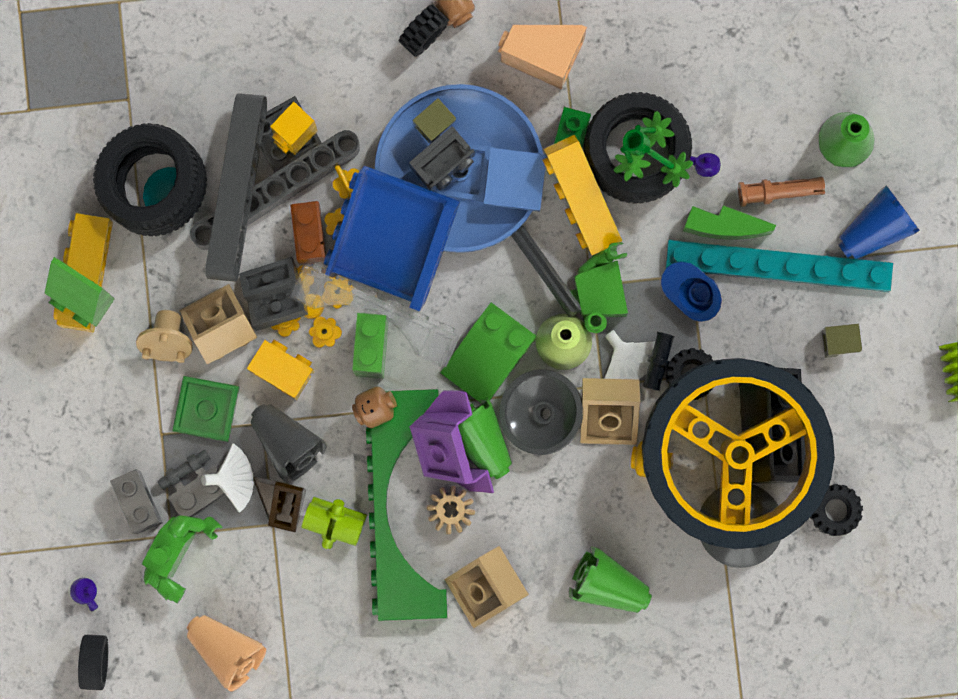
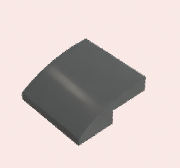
(268, 293)

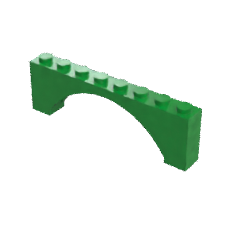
(400, 589)

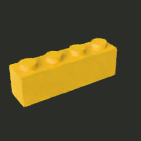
(582, 195)
(87, 256)

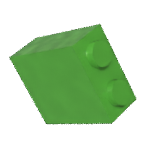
(370, 345)

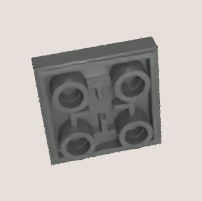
(273, 154)

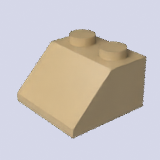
(218, 324)
(610, 411)
(486, 586)

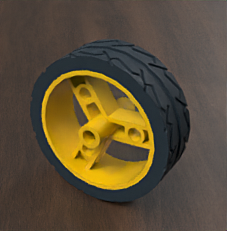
(734, 526)

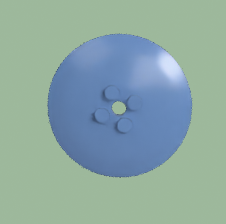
(485, 123)

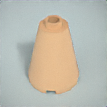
(225, 650)

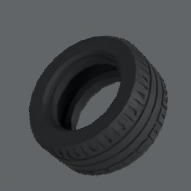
(607, 118)
(119, 158)

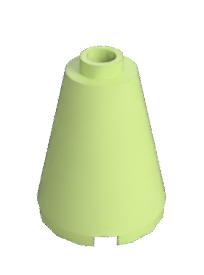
(563, 353)

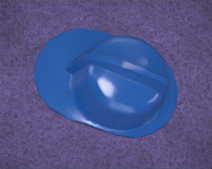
(691, 291)

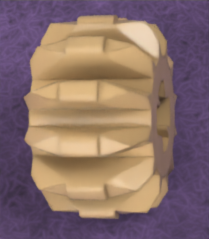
(460, 508)

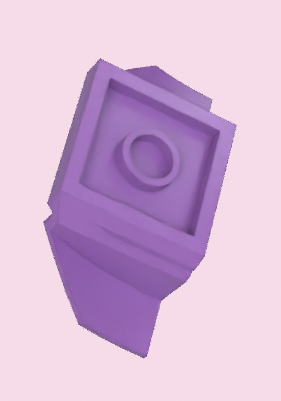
(441, 444)

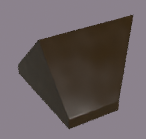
(281, 502)

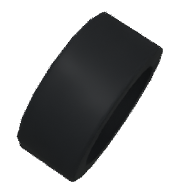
(93, 662)

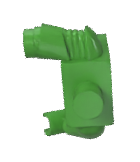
(600, 289)
(168, 551)

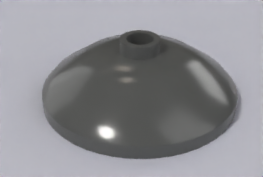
(524, 406)
(761, 504)

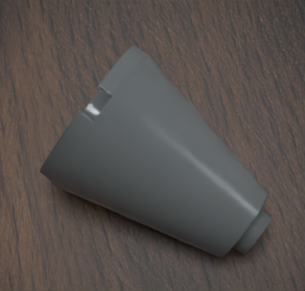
(286, 442)

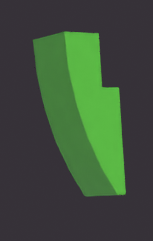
(727, 225)

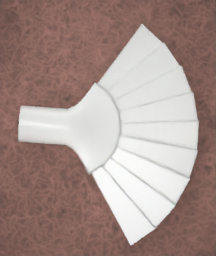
(628, 359)
(233, 477)

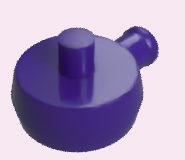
(706, 164)
(84, 592)

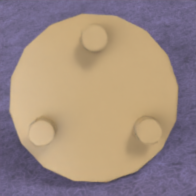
(164, 340)

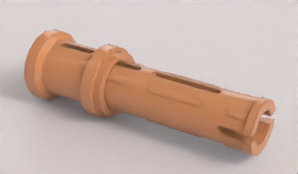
(768, 191)

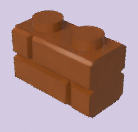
(308, 232)

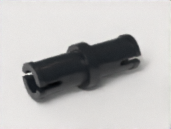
(658, 361)

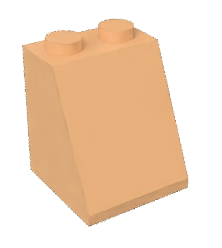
(542, 50)

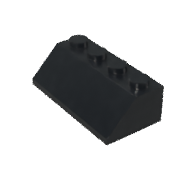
(756, 406)

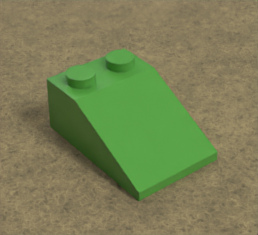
(77, 293)
(488, 353)

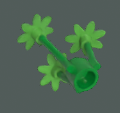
(637, 143)

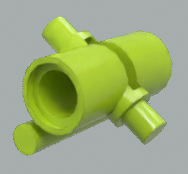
(333, 522)

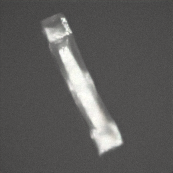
(427, 339)

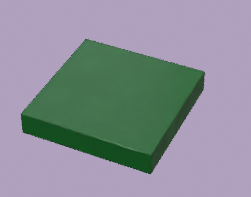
(206, 409)

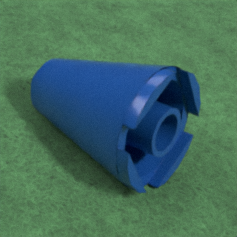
(877, 226)

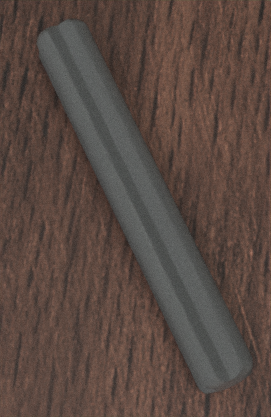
(546, 271)

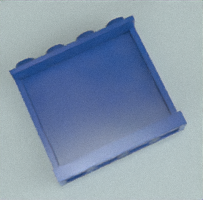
(391, 235)

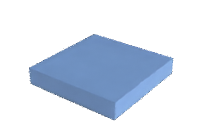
(515, 179)

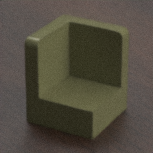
(433, 120)
(841, 340)

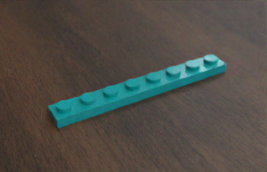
(782, 266)

